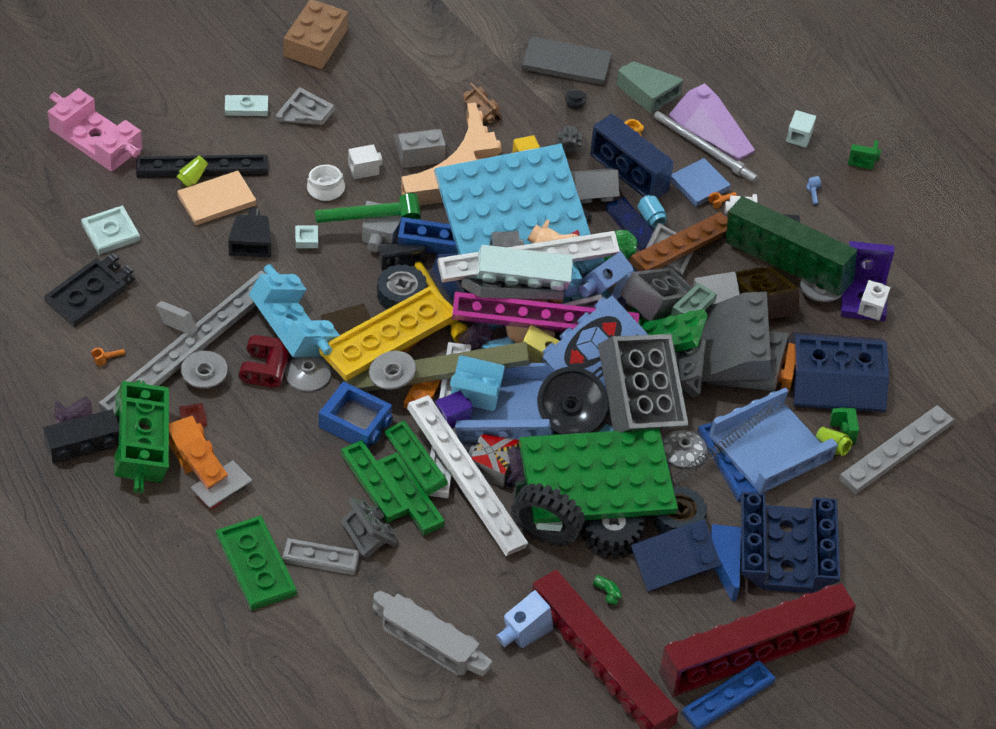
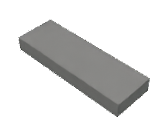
(321, 556)

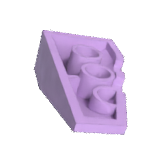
(709, 119)

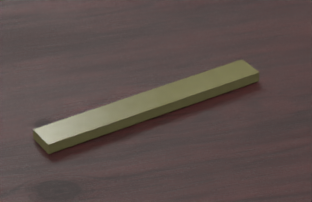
(445, 366)

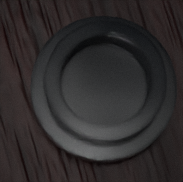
(575, 99)

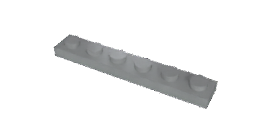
(896, 449)

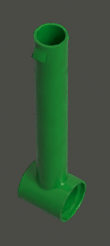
(406, 207)

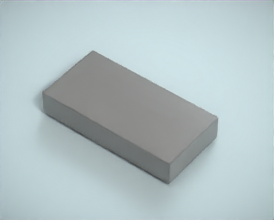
(176, 317)

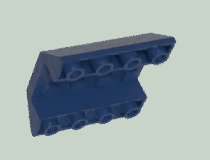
(840, 376)
(808, 548)

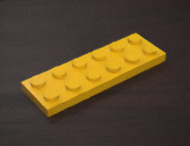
(388, 332)

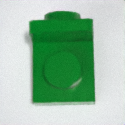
(864, 156)
(847, 420)

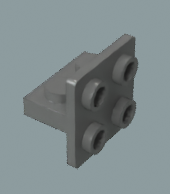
(690, 368)
(367, 527)

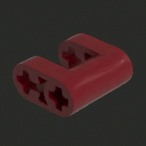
(266, 374)

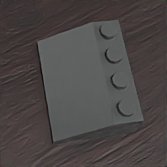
(737, 339)
(642, 383)

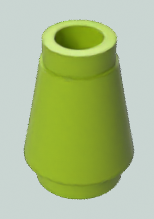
(192, 171)
(841, 439)

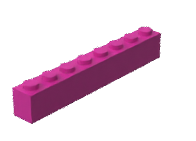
(519, 312)

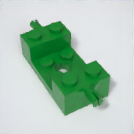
(141, 452)

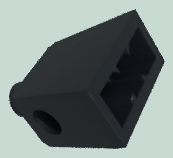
(250, 235)

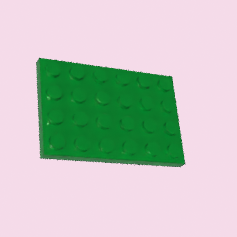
(603, 472)

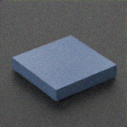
(699, 181)

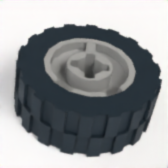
(399, 284)

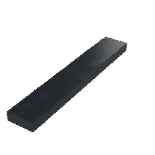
(217, 165)

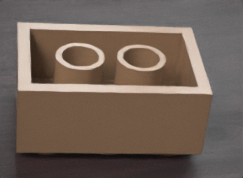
(315, 34)

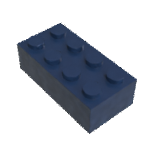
(635, 158)

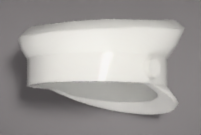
(325, 183)

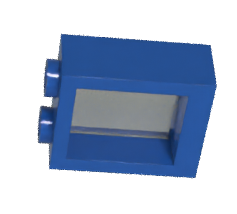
(355, 415)

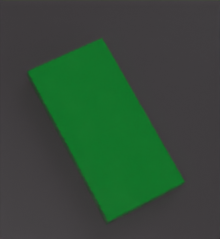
(256, 563)

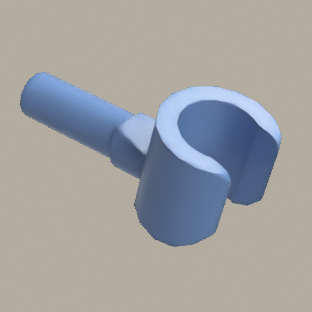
(813, 184)

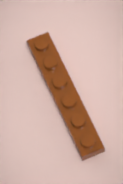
(680, 243)

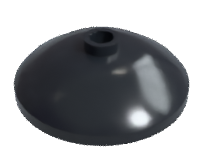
(574, 386)

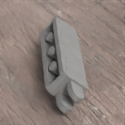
(430, 635)

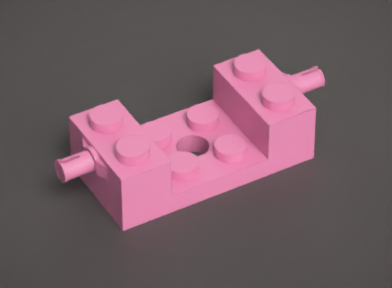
(77, 121)

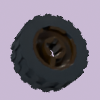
(691, 506)

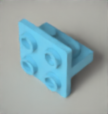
(478, 381)

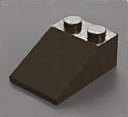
(781, 293)

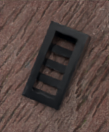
(397, 254)

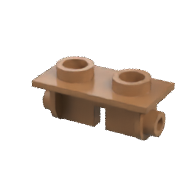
(488, 108)

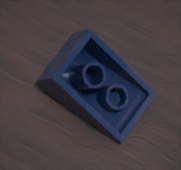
(676, 555)

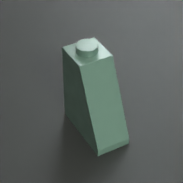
(648, 85)

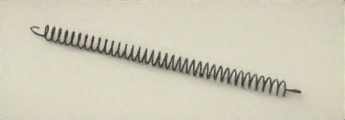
(723, 443)

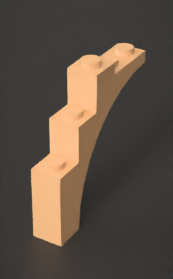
(475, 146)

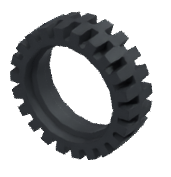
(551, 501)

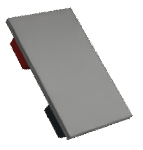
(234, 483)

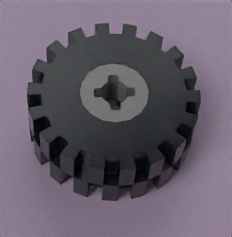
(613, 539)

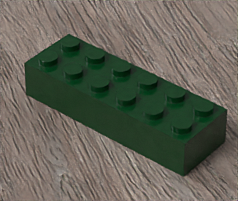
(791, 246)

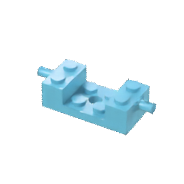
(279, 301)

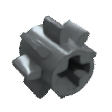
(569, 138)

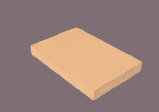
(216, 198)

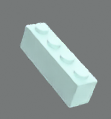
(524, 267)

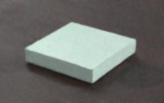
(110, 230)

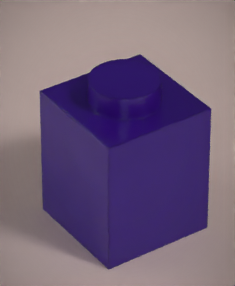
(455, 408)

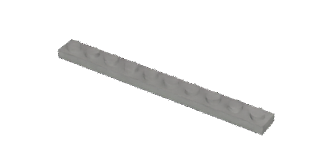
(208, 329)

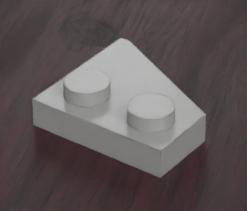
(305, 109)

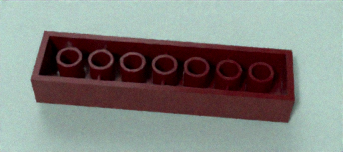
(761, 637)

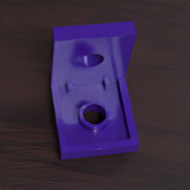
(875, 271)

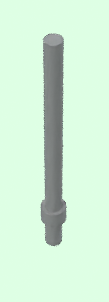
(736, 166)

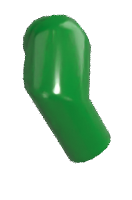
(609, 587)

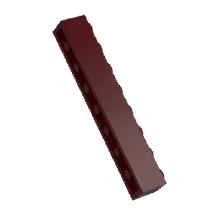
(605, 654)

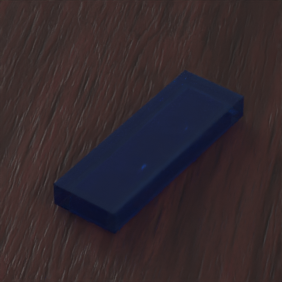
(630, 220)

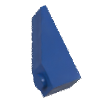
(727, 544)

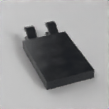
(89, 289)

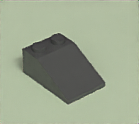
(654, 292)

